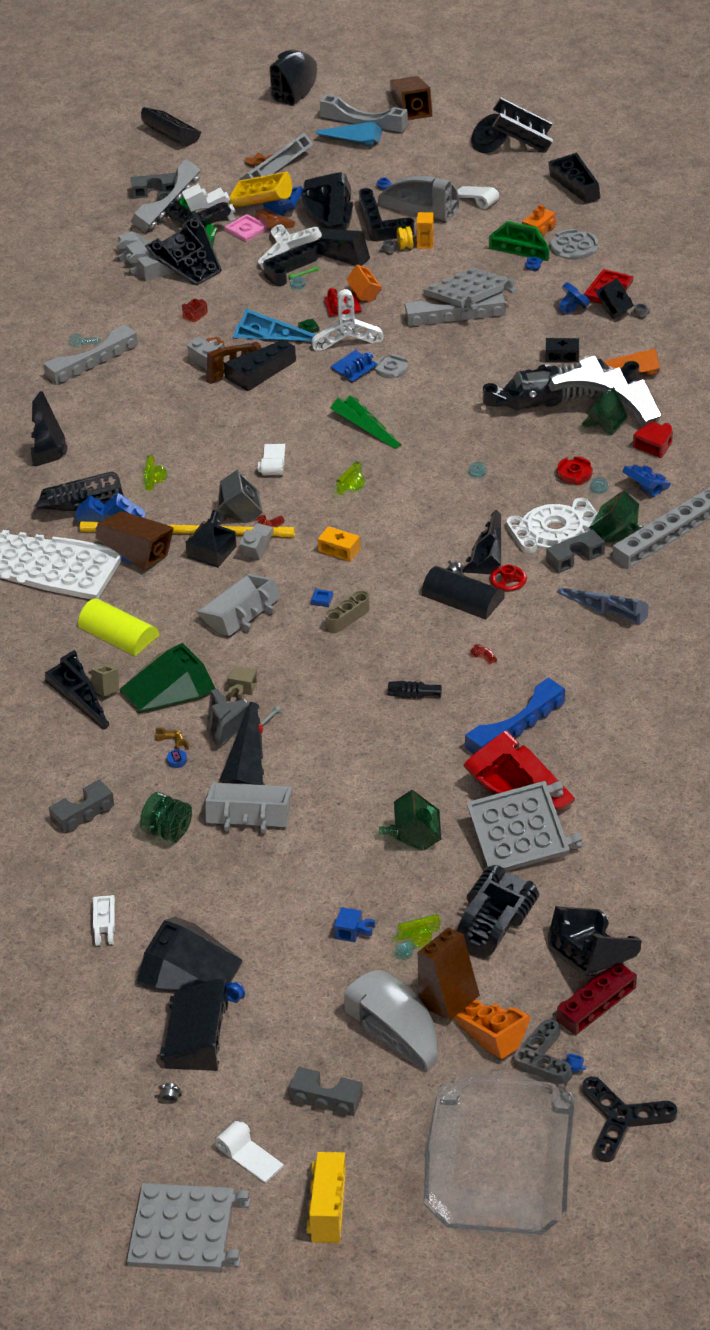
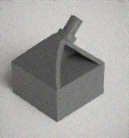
(238, 499)

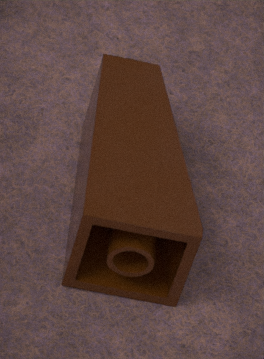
(413, 95)
(135, 538)
(446, 975)

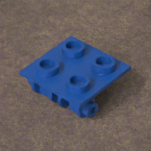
(354, 365)

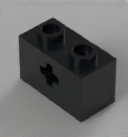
(614, 298)
(562, 350)

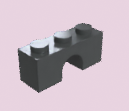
(144, 184)
(562, 555)
(69, 816)
(342, 1098)

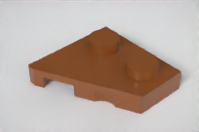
(272, 219)

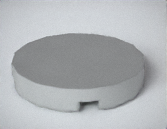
(392, 366)

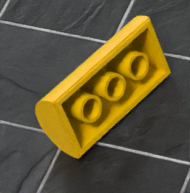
(261, 190)

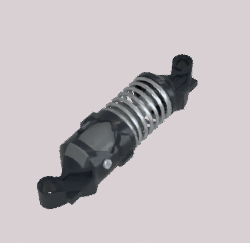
(531, 387)

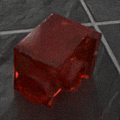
(194, 310)

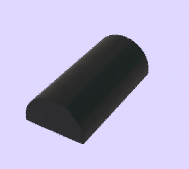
(170, 126)
(461, 592)

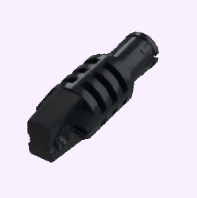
(415, 688)

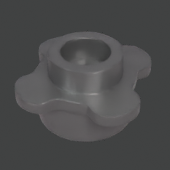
(389, 246)
(640, 310)
(455, 567)
(170, 1092)

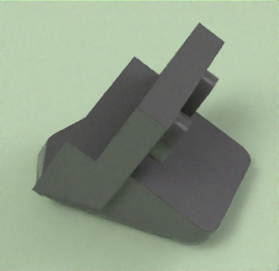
(224, 717)

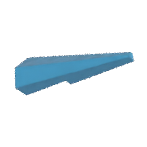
(258, 326)

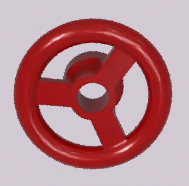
(508, 575)

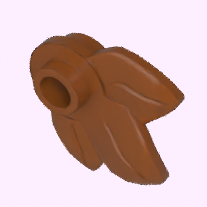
(257, 159)

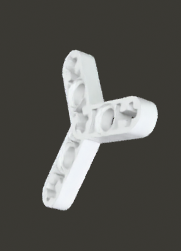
(285, 241)
(344, 331)

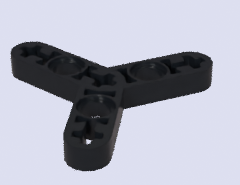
(200, 215)
(620, 1124)

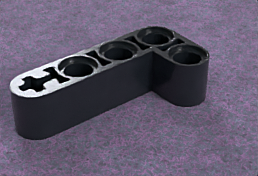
(278, 266)

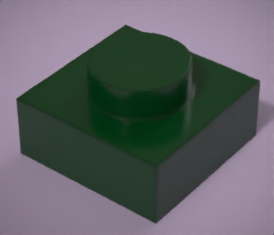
(309, 325)

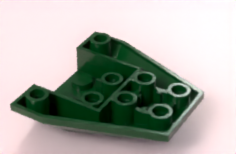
(168, 680)

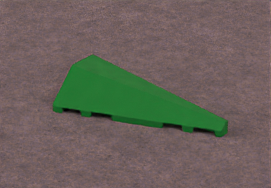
(359, 415)

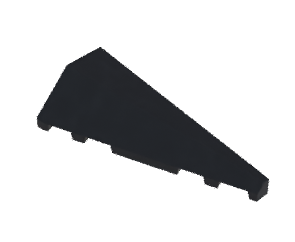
(487, 548)
(73, 684)
(245, 758)

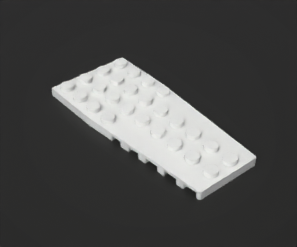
(57, 564)

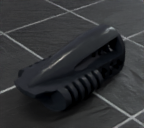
(72, 494)
(495, 905)

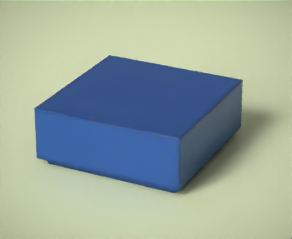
(322, 598)

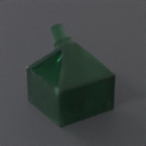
(617, 518)
(414, 822)

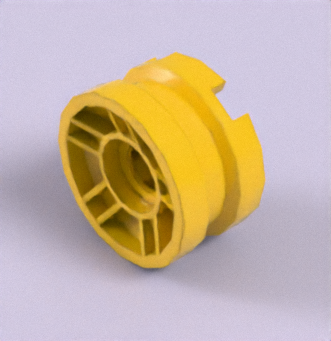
(405, 238)

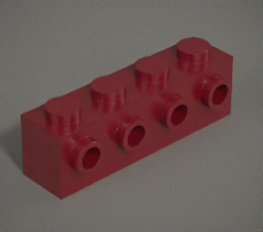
(596, 998)

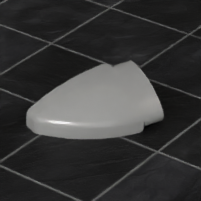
(422, 195)
(394, 1016)

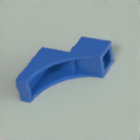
(95, 511)

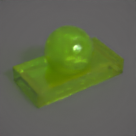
(153, 473)
(350, 478)
(419, 929)

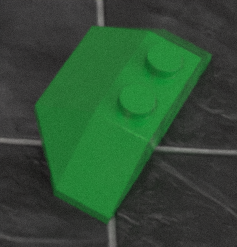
(519, 240)

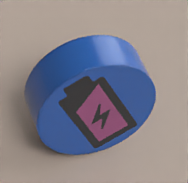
(176, 758)

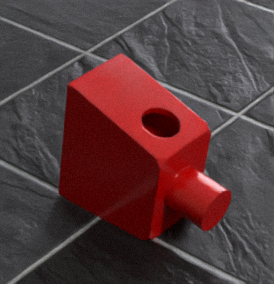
(654, 438)

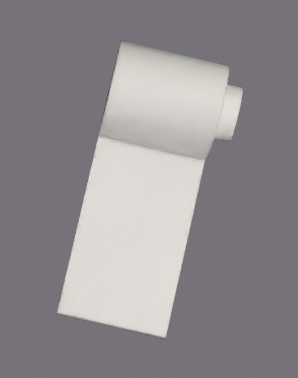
(483, 195)
(273, 461)
(238, 1146)

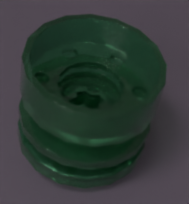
(165, 817)

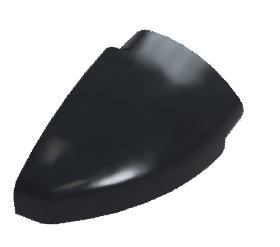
(292, 76)
(328, 200)

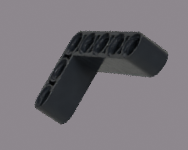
(378, 229)

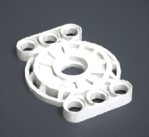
(535, 524)

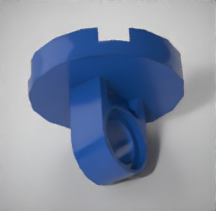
(572, 297)

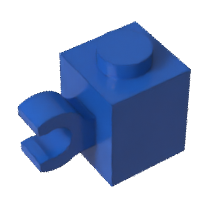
(350, 924)

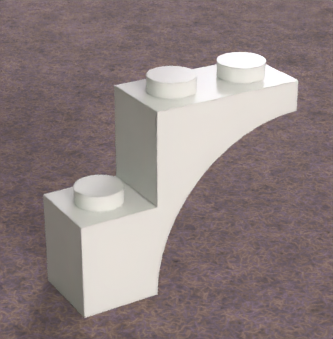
(198, 199)

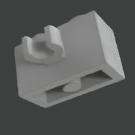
(200, 348)

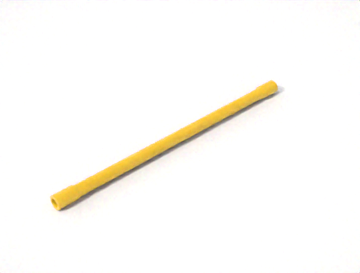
(286, 532)

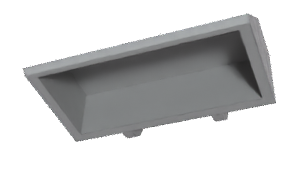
(134, 251)
(240, 604)
(248, 805)

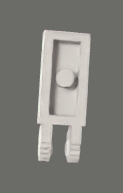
(104, 918)

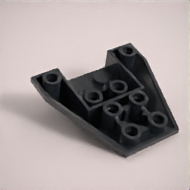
(188, 252)
(185, 957)

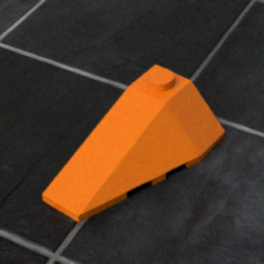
(647, 361)
(494, 1028)

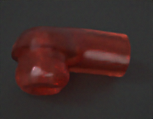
(273, 522)
(486, 652)

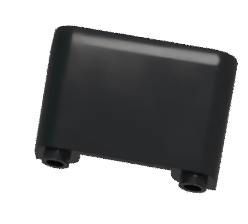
(581, 940)
(195, 1027)

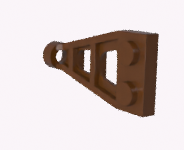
(215, 359)

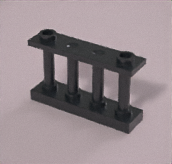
(522, 125)

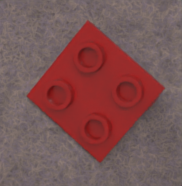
(332, 302)

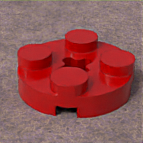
(567, 473)

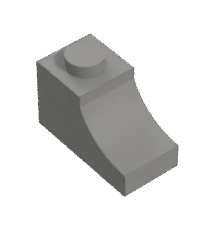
(255, 541)

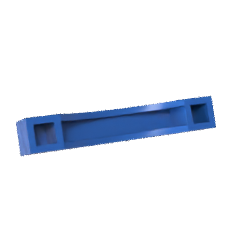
(546, 698)

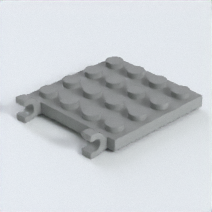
(469, 287)
(521, 826)
(184, 1227)

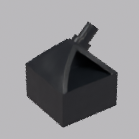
(211, 542)

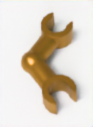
(177, 734)

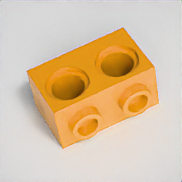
(425, 230)

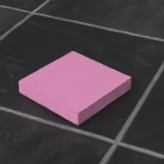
(246, 228)

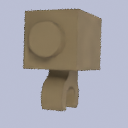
(105, 680)
(242, 681)

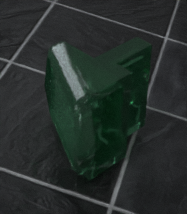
(607, 412)

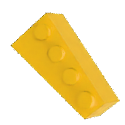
(327, 1197)

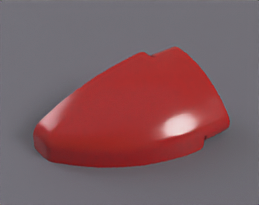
(506, 767)

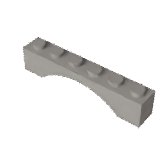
(335, 108)
(280, 158)
(148, 214)
(426, 313)
(64, 368)

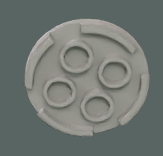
(574, 244)

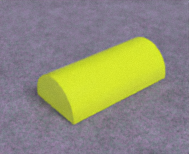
(116, 626)

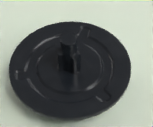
(485, 137)

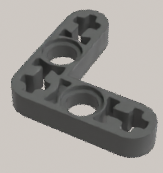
(557, 1070)

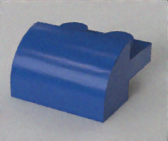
(281, 206)

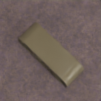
(347, 611)

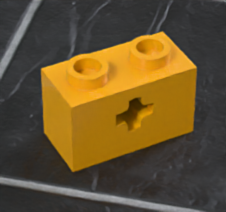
(339, 543)

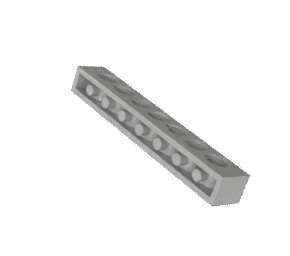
(663, 530)

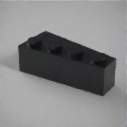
(575, 177)
(343, 245)
(260, 364)

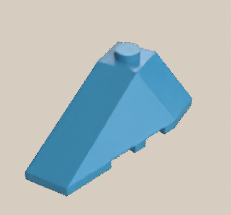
(362, 133)

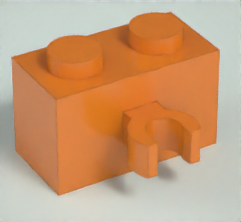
(542, 219)
(363, 283)

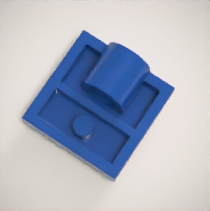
(650, 482)

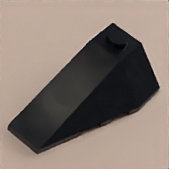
(49, 438)

